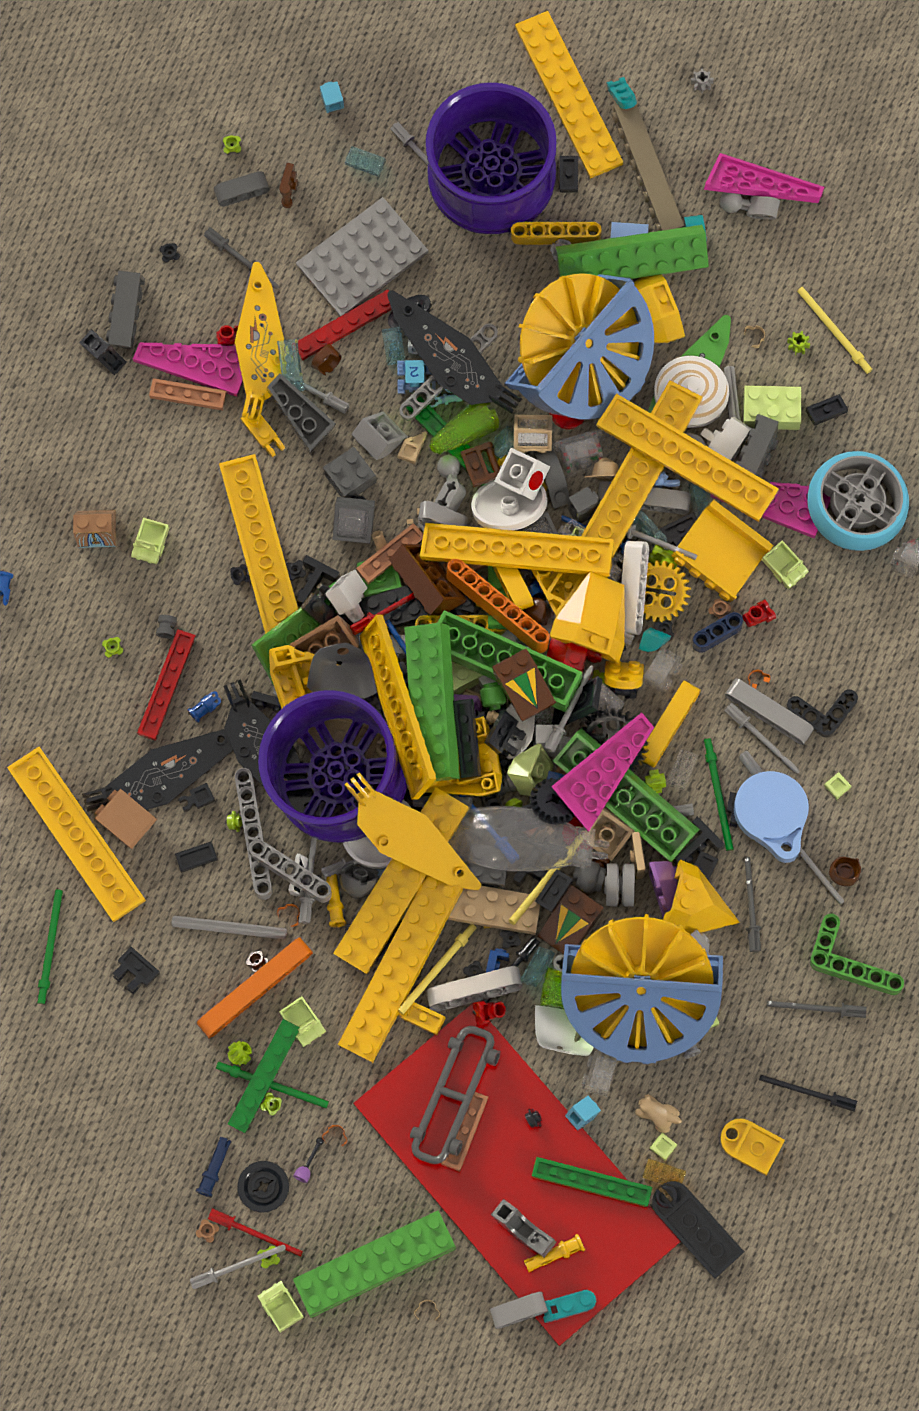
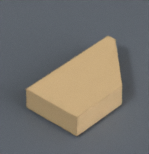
(411, 448)

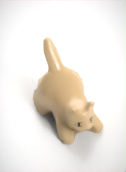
(661, 1114)

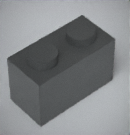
(583, 504)

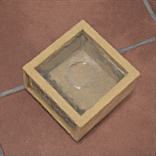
(533, 433)

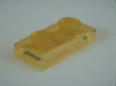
(662, 1172)

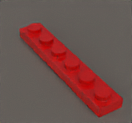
(344, 325)
(166, 685)

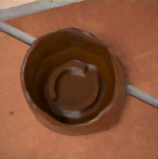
(326, 359)
(539, 612)
(845, 871)

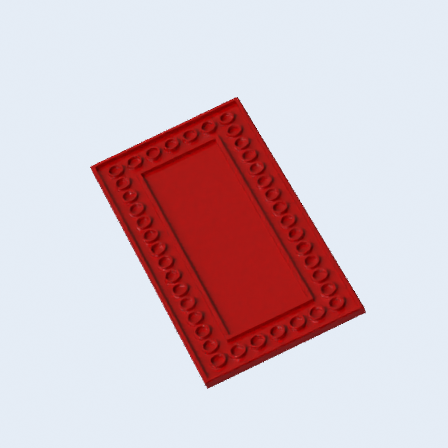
(617, 1235)

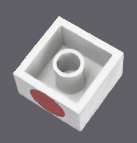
(522, 474)

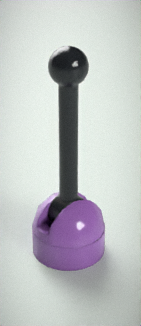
(303, 1173)

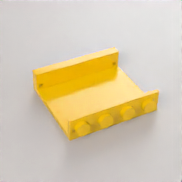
(725, 550)

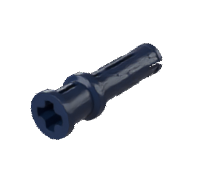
(211, 1176)

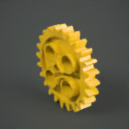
(663, 574)

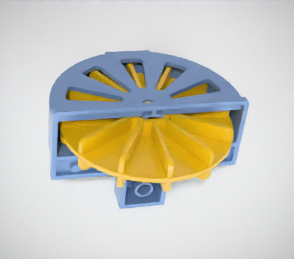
(584, 345)
(641, 989)

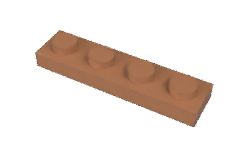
(187, 394)
(380, 561)
(467, 1131)

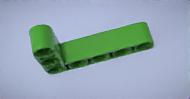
(848, 964)

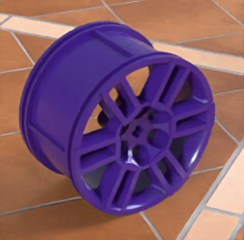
(489, 206)
(293, 723)

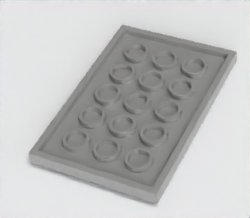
(362, 257)

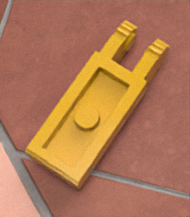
(263, 433)
(423, 1018)

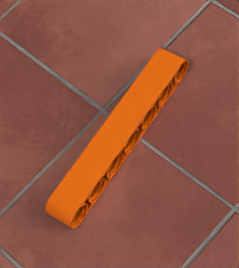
(502, 613)
(254, 987)

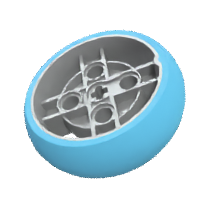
(887, 519)

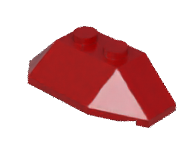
(568, 654)

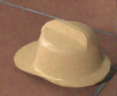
(604, 470)

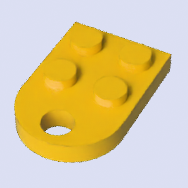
(624, 674)
(752, 1146)

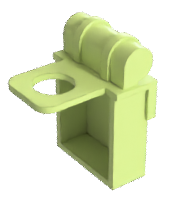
(150, 541)
(785, 565)
(302, 1016)
(280, 1306)

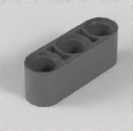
(241, 188)

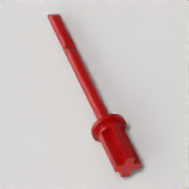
(363, 623)
(229, 1221)

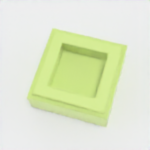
(837, 785)
(663, 1146)

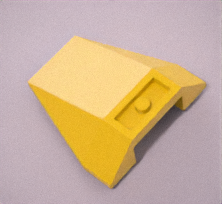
(662, 307)
(594, 617)
(491, 772)

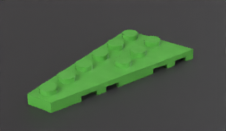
(285, 633)

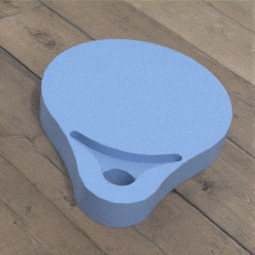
(772, 812)

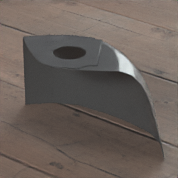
(352, 676)

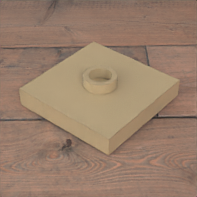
(636, 855)

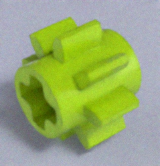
(793, 343)
(656, 780)
(239, 1053)

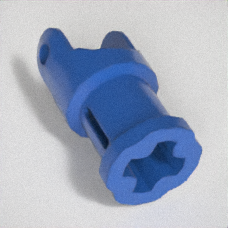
(5, 578)
(206, 705)

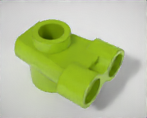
(660, 554)

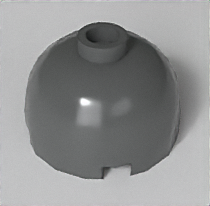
(358, 880)

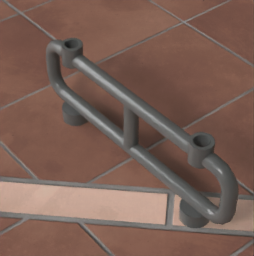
(453, 1145)

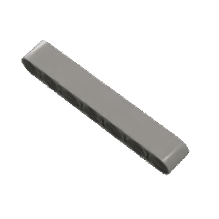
(432, 394)
(250, 825)

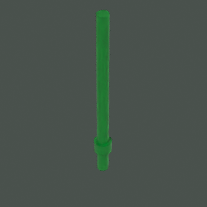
(711, 759)
(44, 983)
(235, 1071)

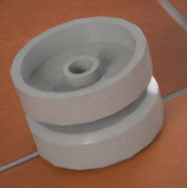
(618, 884)

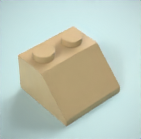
(611, 829)

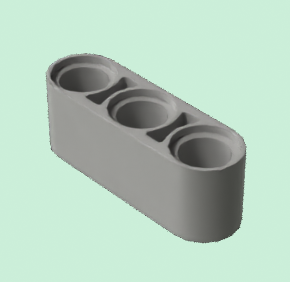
(437, 514)
(518, 1310)

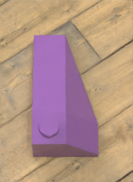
(664, 883)

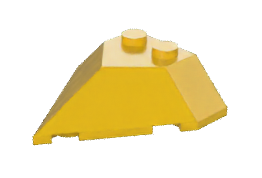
(558, 586)
(289, 672)
(697, 902)

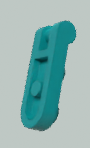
(622, 93)
(570, 1305)

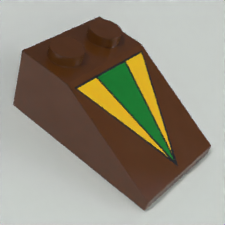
(523, 684)
(571, 920)

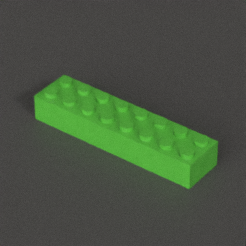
(637, 254)
(482, 649)
(433, 694)
(635, 802)
(374, 1264)

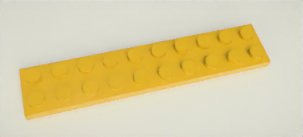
(569, 94)
(687, 457)
(639, 472)
(259, 540)
(517, 549)
(398, 707)
(76, 834)
(395, 891)
(399, 968)

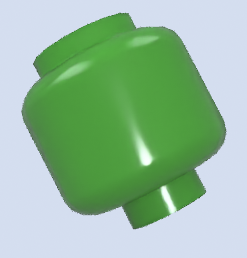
(492, 696)

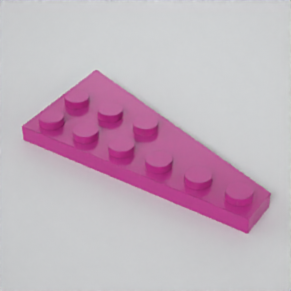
(745, 178)
(201, 363)
(791, 508)
(594, 780)

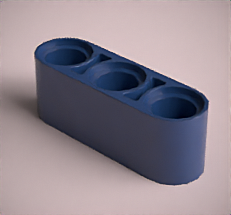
(721, 624)

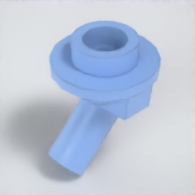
(662, 481)

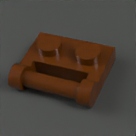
(288, 184)
(476, 466)

